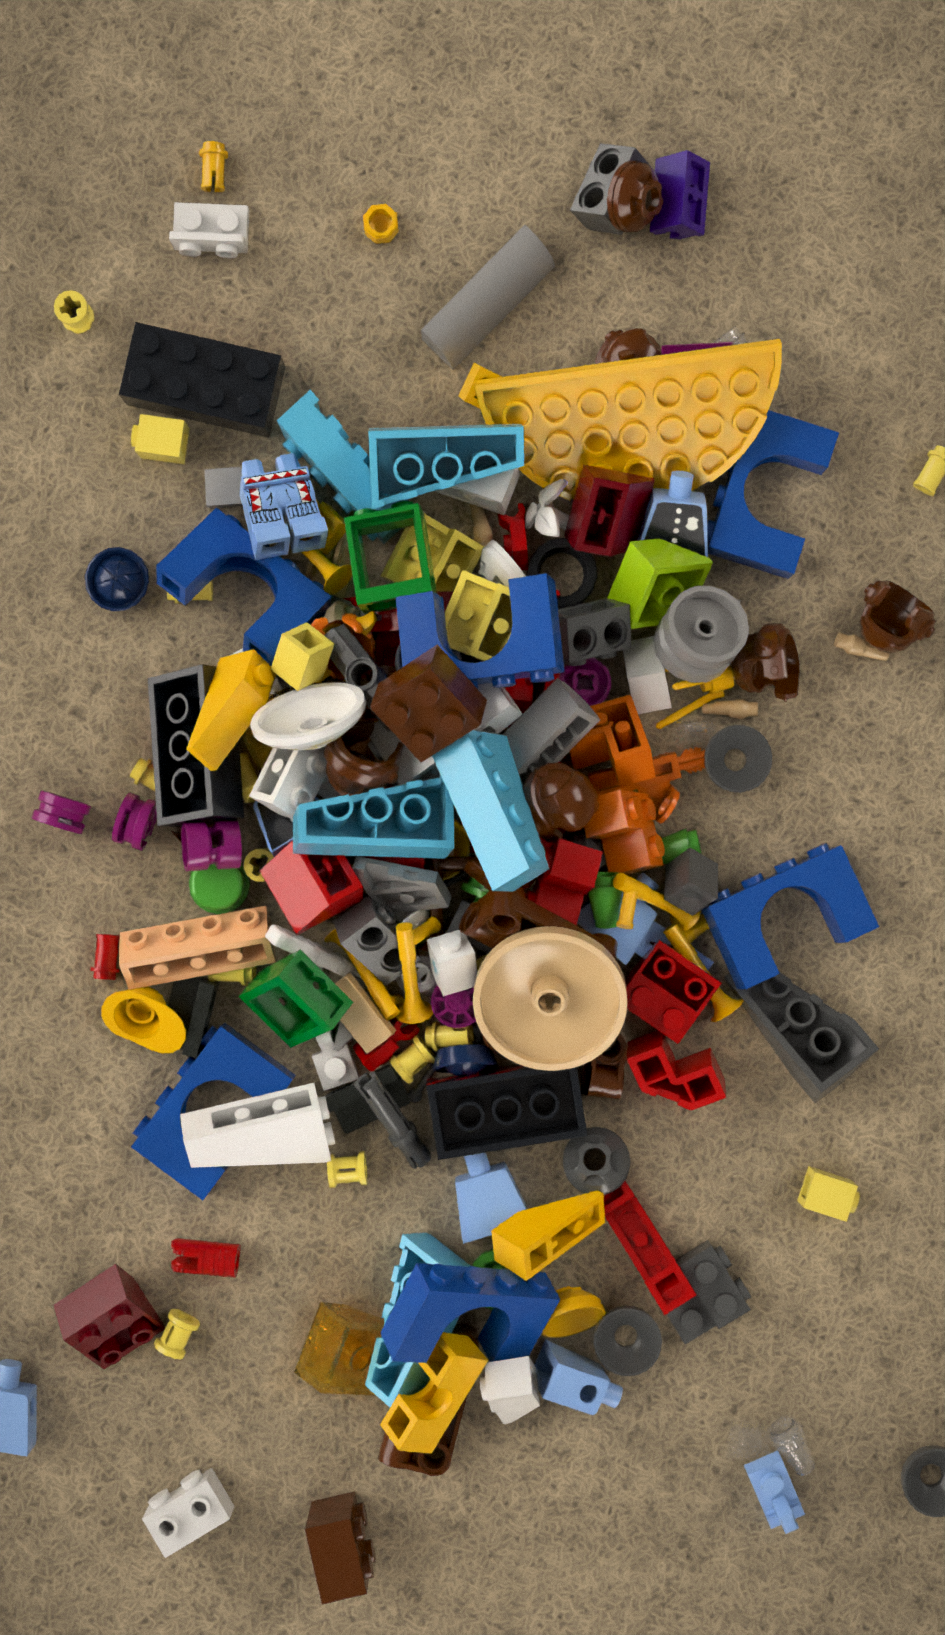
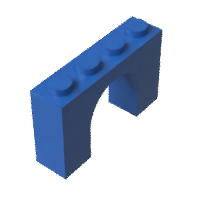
(735, 531)
(225, 546)
(532, 648)
(737, 915)
(226, 1058)
(443, 1292)

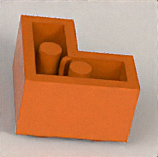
(618, 739)
(627, 832)

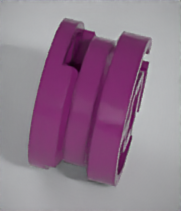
(589, 680)
(68, 810)
(134, 821)
(454, 1009)

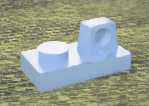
(775, 1491)

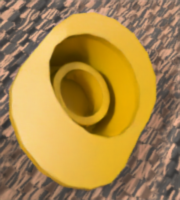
(144, 1019)

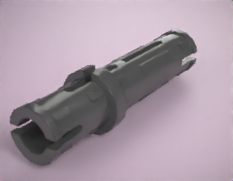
(400, 1130)

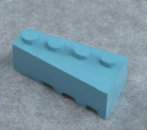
(331, 456)
(433, 458)
(493, 808)
(386, 822)
(392, 1378)

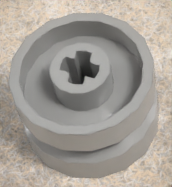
(701, 634)

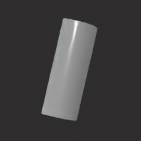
(488, 297)
(549, 728)

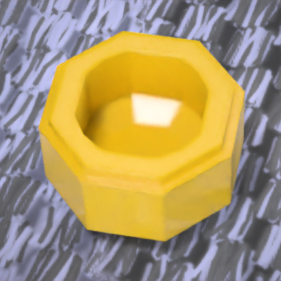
(380, 223)

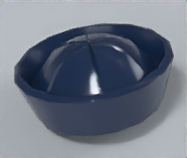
(116, 579)
(464, 1059)

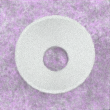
(498, 565)

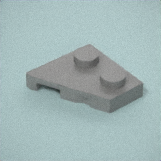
(401, 886)

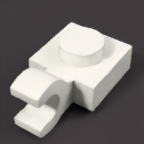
(333, 1066)

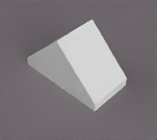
(646, 677)

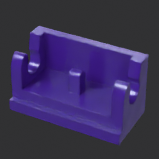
(684, 195)

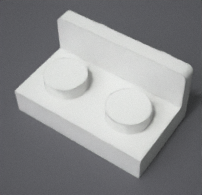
(210, 229)

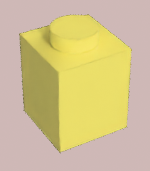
(160, 439)
(302, 656)
(828, 1194)

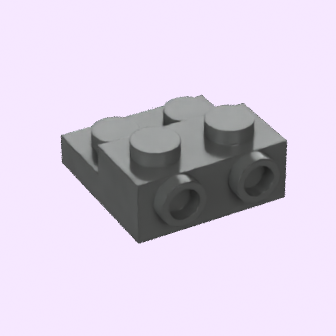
(717, 1298)

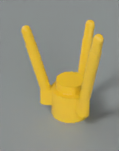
(716, 690)

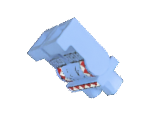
(281, 508)

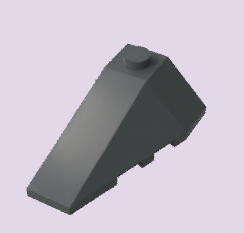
(806, 1034)

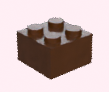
(429, 703)
(339, 1547)

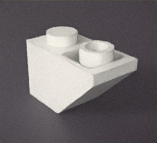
(510, 1388)

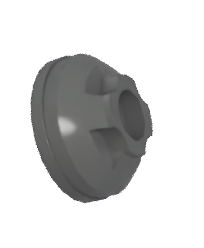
(757, 755)
(611, 1175)
(629, 1359)
(921, 1496)

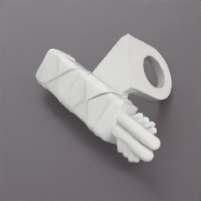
(317, 953)

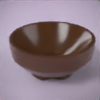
(628, 195)

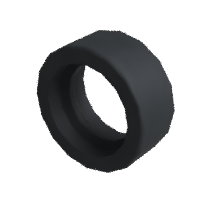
(587, 561)

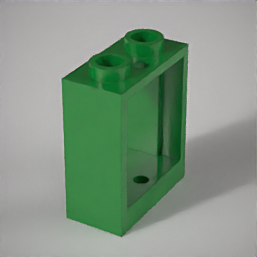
(370, 521)
(306, 1009)

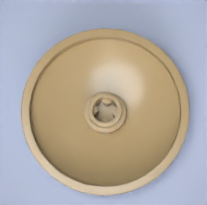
(550, 998)

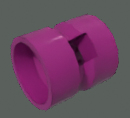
(198, 842)

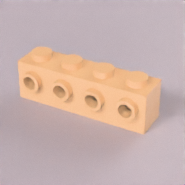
(196, 947)

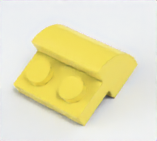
(449, 551)
(478, 617)

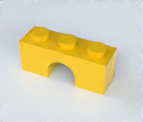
(421, 1418)

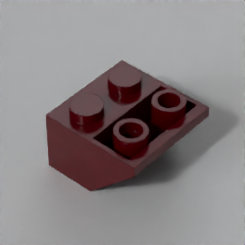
(607, 510)
(107, 1317)

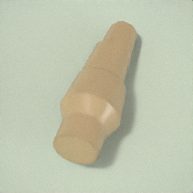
(481, 531)
(858, 646)
(733, 708)

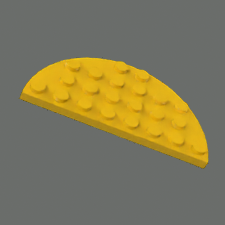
(639, 413)

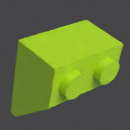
(654, 577)

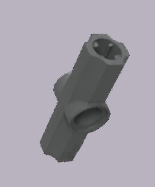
(353, 661)

